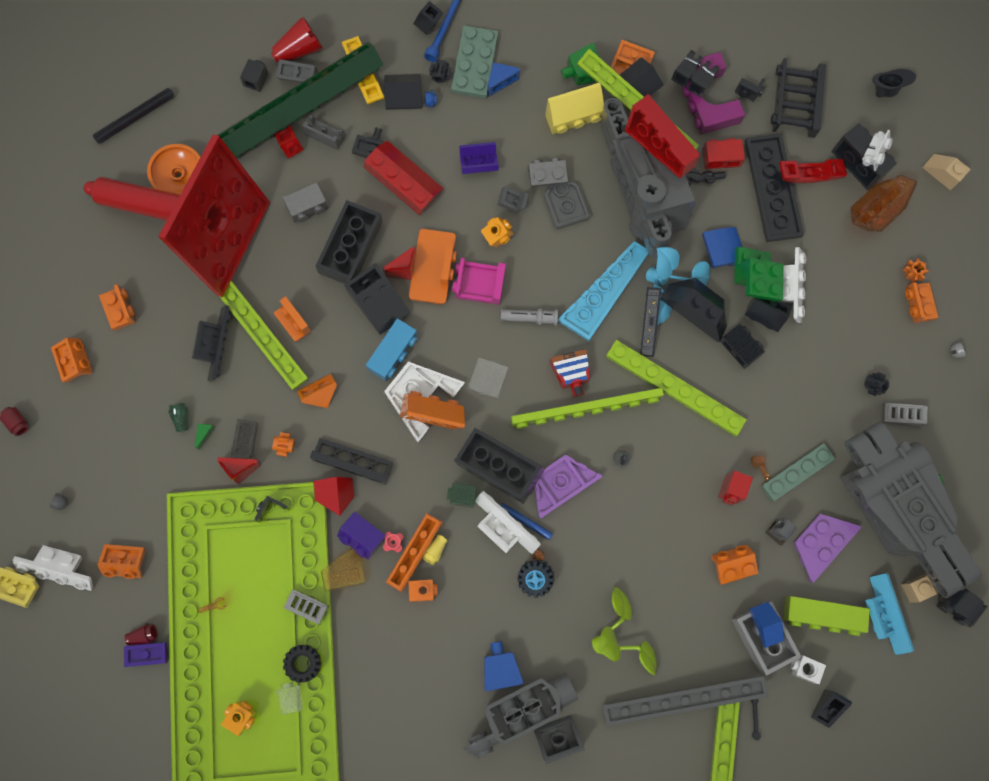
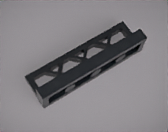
(348, 467)

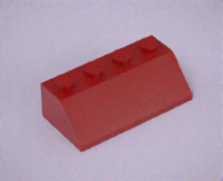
(402, 177)

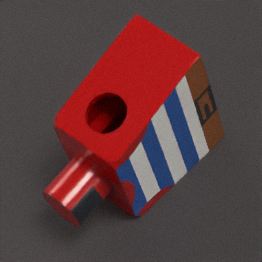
(571, 370)

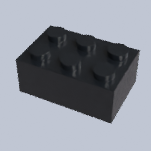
(852, 150)

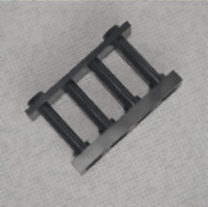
(816, 93)

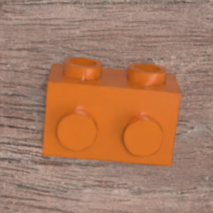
(735, 564)

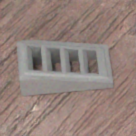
(918, 414)
(321, 613)

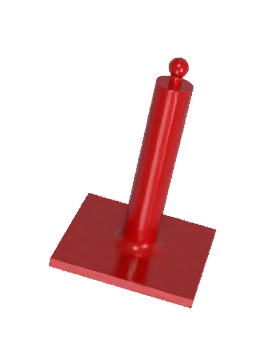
(206, 223)

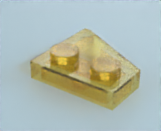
(343, 572)

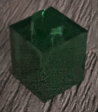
(461, 495)

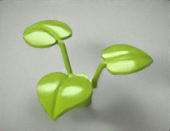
(607, 643)

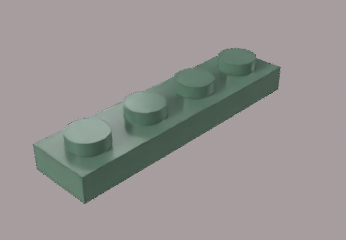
(798, 472)

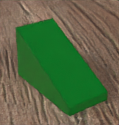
(202, 434)

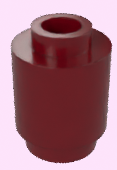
(14, 421)

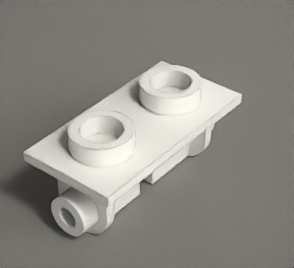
(876, 156)

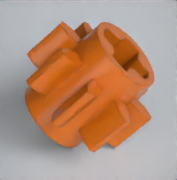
(915, 270)
(283, 444)

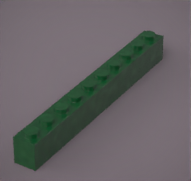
(301, 99)

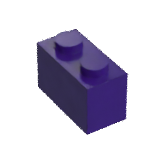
(360, 536)

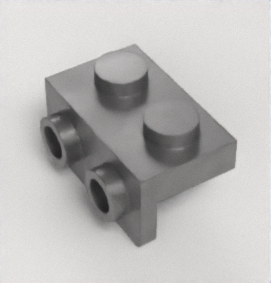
(548, 172)

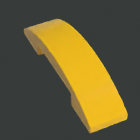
(369, 86)

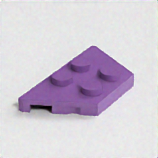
(561, 483)
(822, 543)

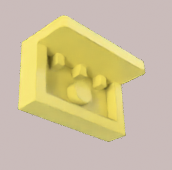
(16, 587)

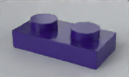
(145, 654)

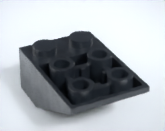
(377, 298)

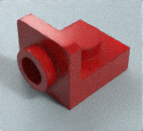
(288, 142)

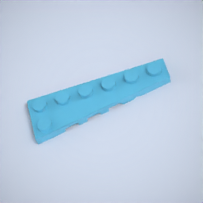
(596, 302)

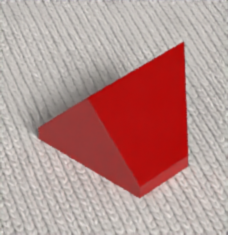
(401, 266)
(238, 468)
(334, 493)

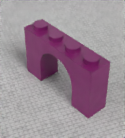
(710, 116)

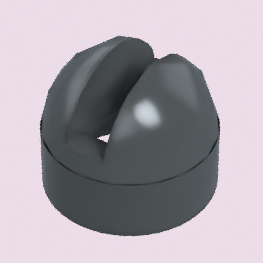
(621, 458)
(58, 502)

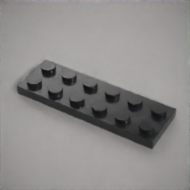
(774, 195)

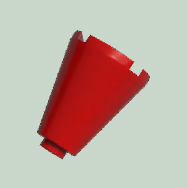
(296, 42)

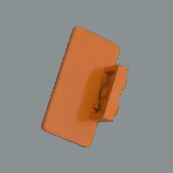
(433, 266)

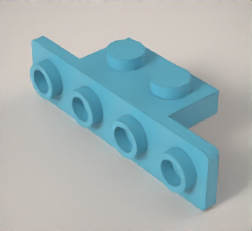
(887, 615)

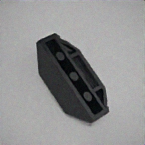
(697, 305)

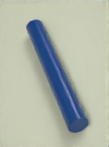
(527, 522)

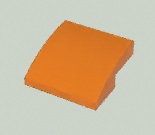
(628, 54)

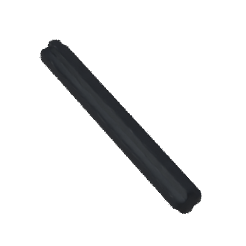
(133, 115)

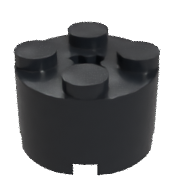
(964, 606)

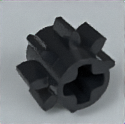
(440, 71)
(876, 384)

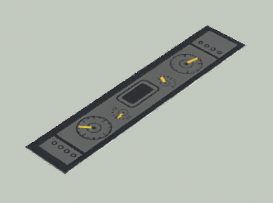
(650, 321)

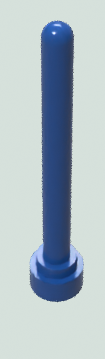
(432, 52)

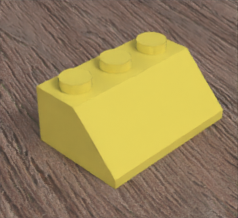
(575, 108)

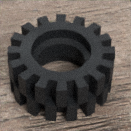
(289, 663)

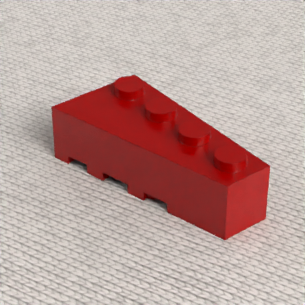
(661, 137)

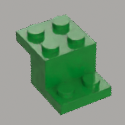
(758, 274)

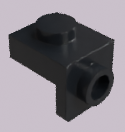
(749, 90)

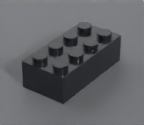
(349, 242)
(499, 465)

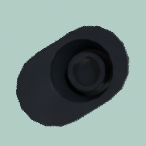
(891, 82)

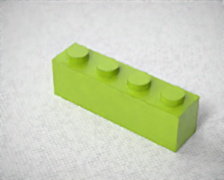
(826, 614)

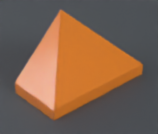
(319, 392)

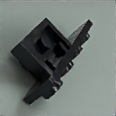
(209, 342)

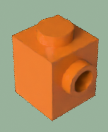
(422, 590)

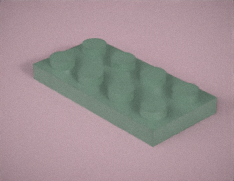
(474, 61)

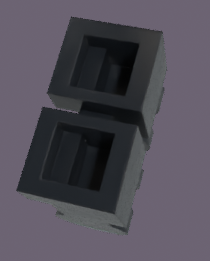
(687, 72)

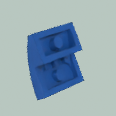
(721, 246)

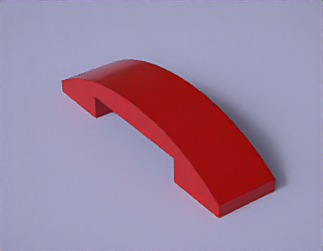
(812, 172)

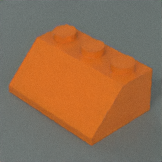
(432, 411)

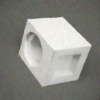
(815, 673)

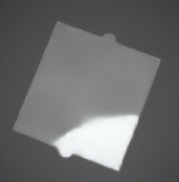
(488, 378)

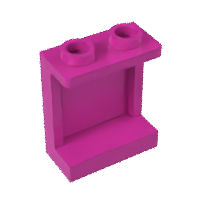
(479, 282)

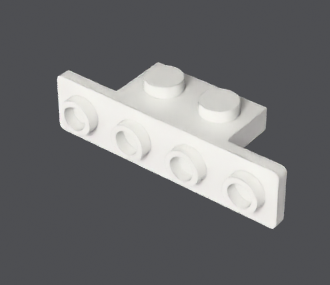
(793, 284)
(502, 527)
(55, 566)

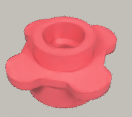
(389, 538)

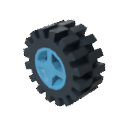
(531, 582)

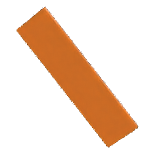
(414, 552)

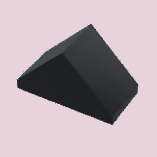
(830, 707)

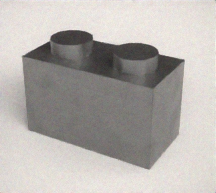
(305, 203)

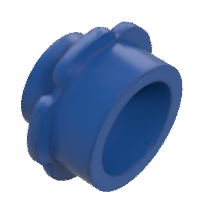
(430, 99)

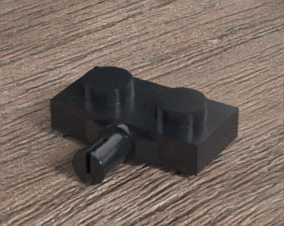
(365, 145)

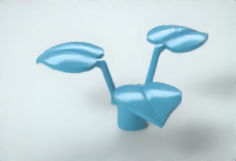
(667, 262)

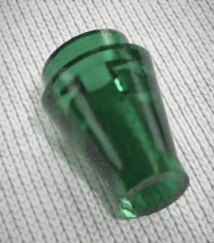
(179, 416)

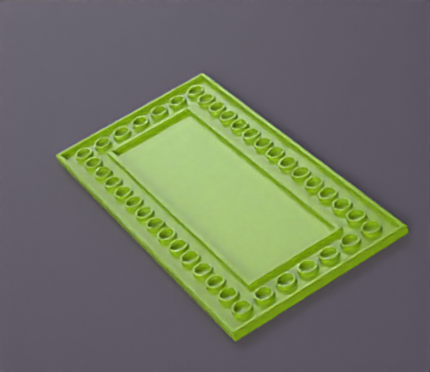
(241, 649)

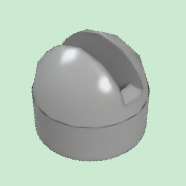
(960, 352)

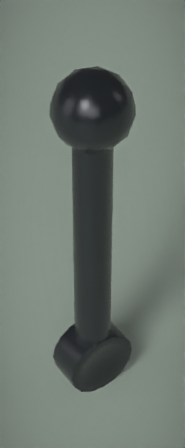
(755, 735)

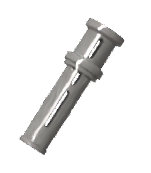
(539, 316)

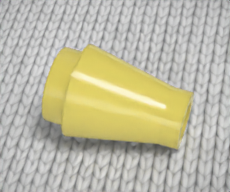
(434, 550)

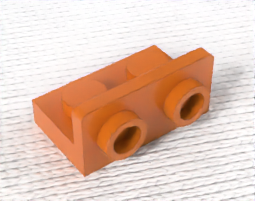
(921, 302)
(117, 308)
(291, 320)
(71, 359)
(121, 561)

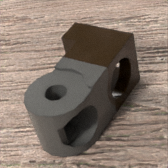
(781, 530)

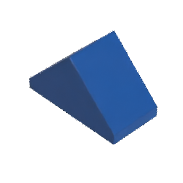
(501, 77)
(768, 624)

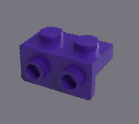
(478, 158)

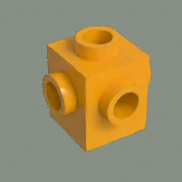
(497, 231)
(232, 720)

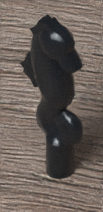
(709, 176)

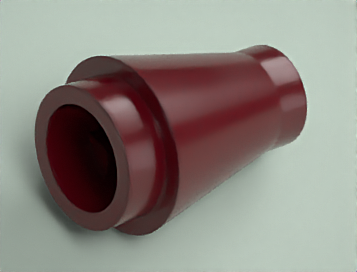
(143, 635)

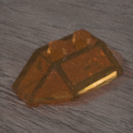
(883, 203)

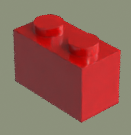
(723, 153)
(735, 487)

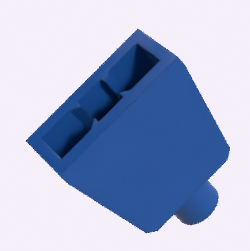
(500, 669)

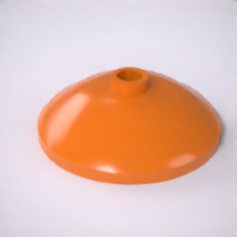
(170, 162)

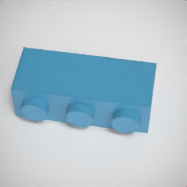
(392, 350)

